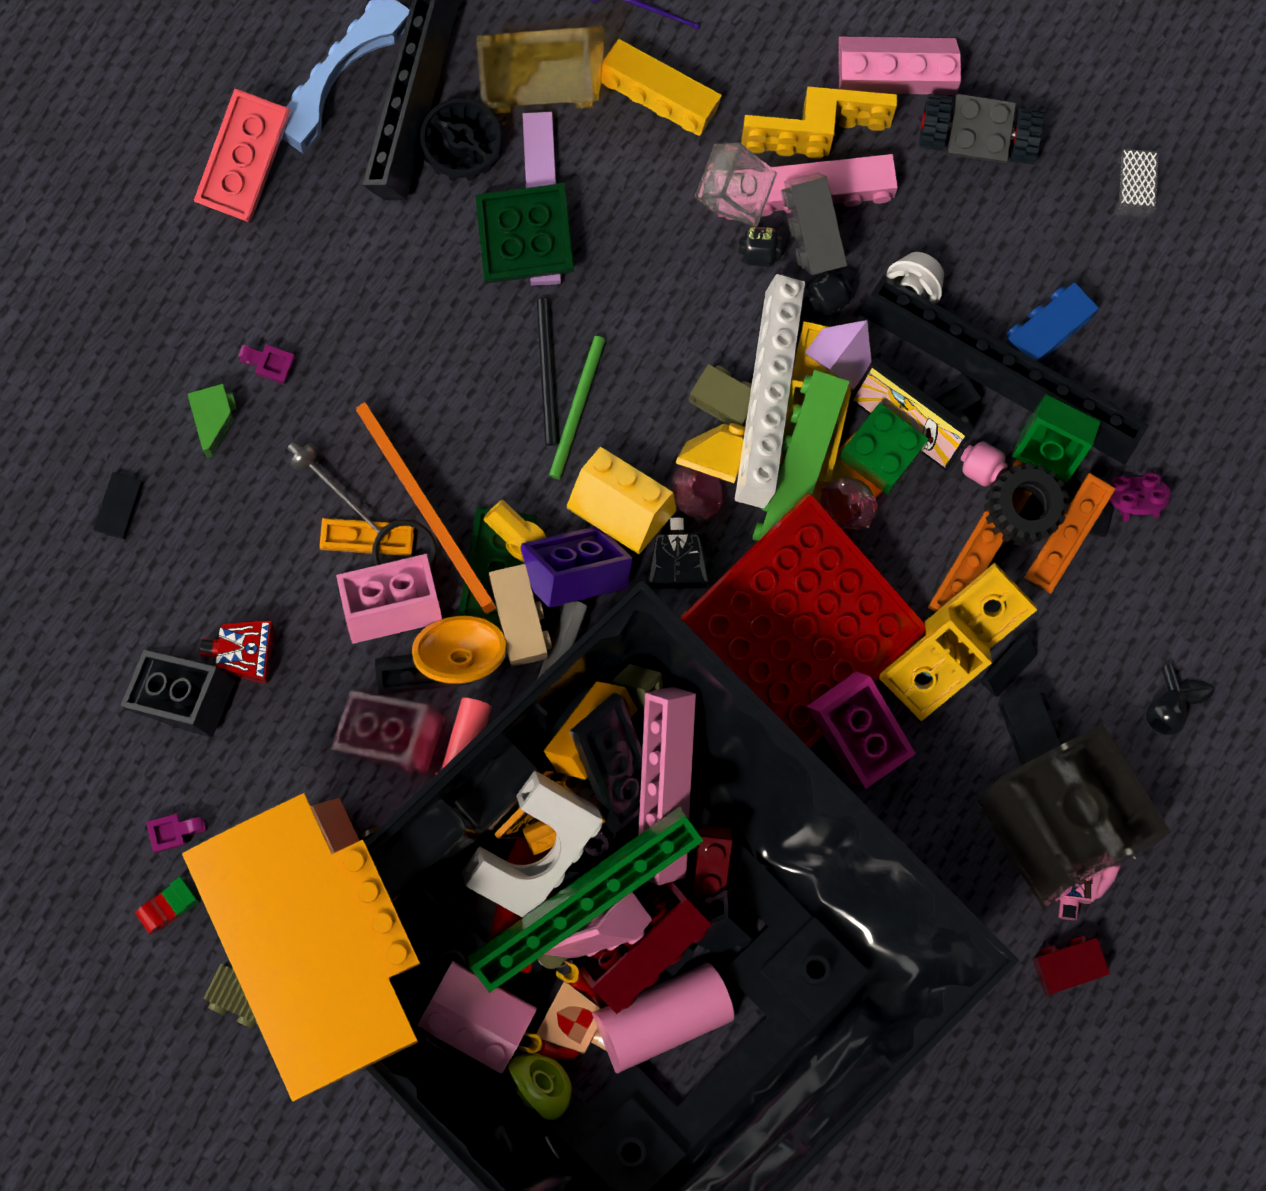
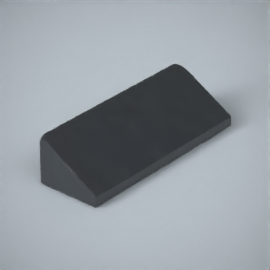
(402, 675)

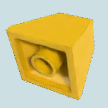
(715, 452)

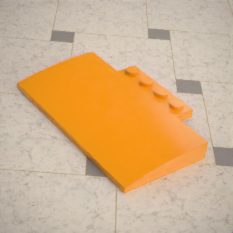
(307, 943)

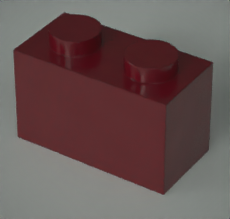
(712, 861)
(1071, 965)

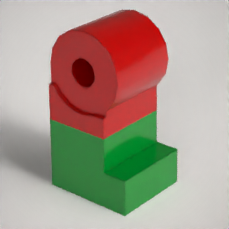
(167, 906)

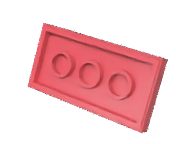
(242, 155)

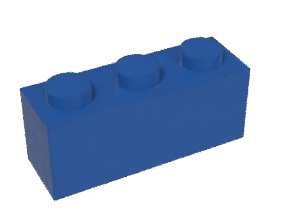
(1052, 324)

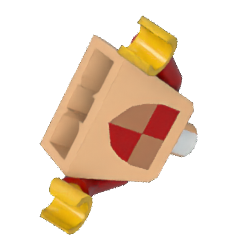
(569, 1022)

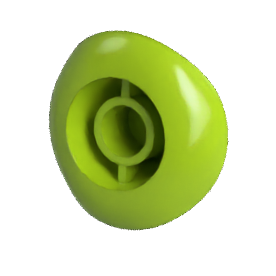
(541, 1084)

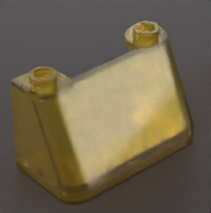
(541, 67)

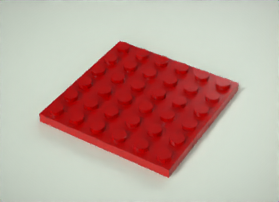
(803, 616)

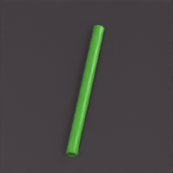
(577, 407)

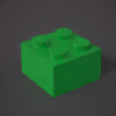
(1056, 438)
(883, 448)

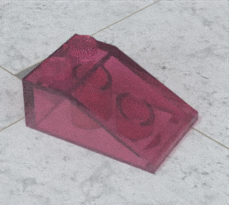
(389, 732)

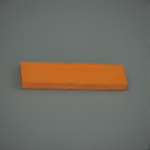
(1066, 540)

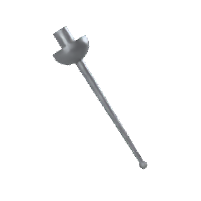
(305, 457)

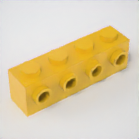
(659, 87)

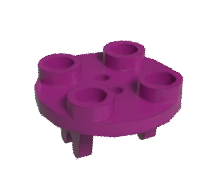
(1140, 495)

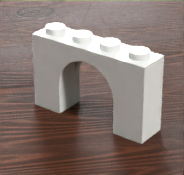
(527, 886)

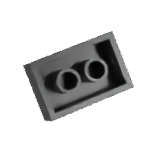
(813, 223)

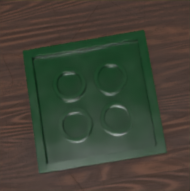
(524, 233)

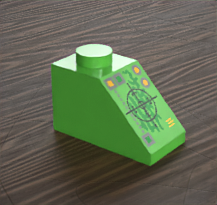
(212, 415)

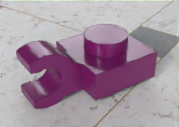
(271, 363)
(169, 831)

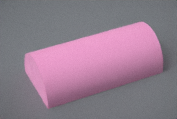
(665, 1016)

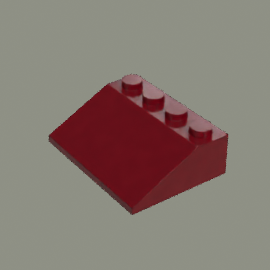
(630, 968)

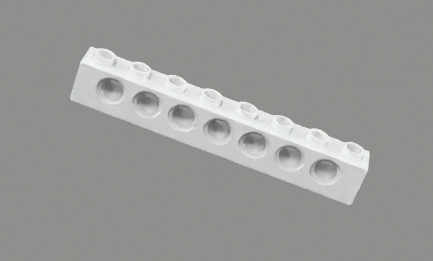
(770, 392)

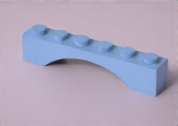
(378, 27)

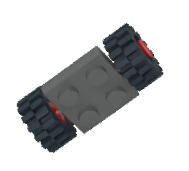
(981, 129)

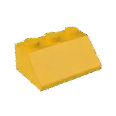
(621, 500)

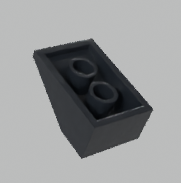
(178, 692)

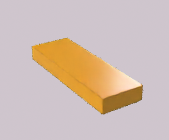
(360, 537)

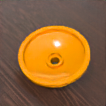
(459, 649)

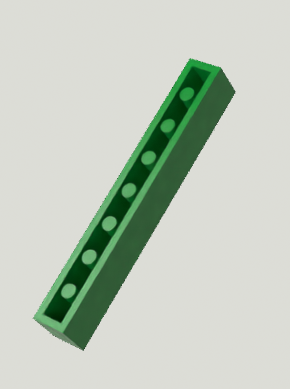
(584, 899)

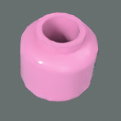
(983, 463)

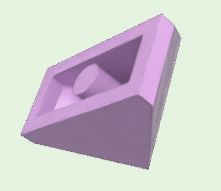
(843, 351)

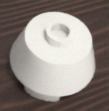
(919, 274)

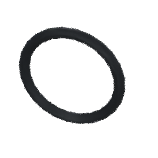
(375, 549)

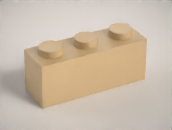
(519, 615)

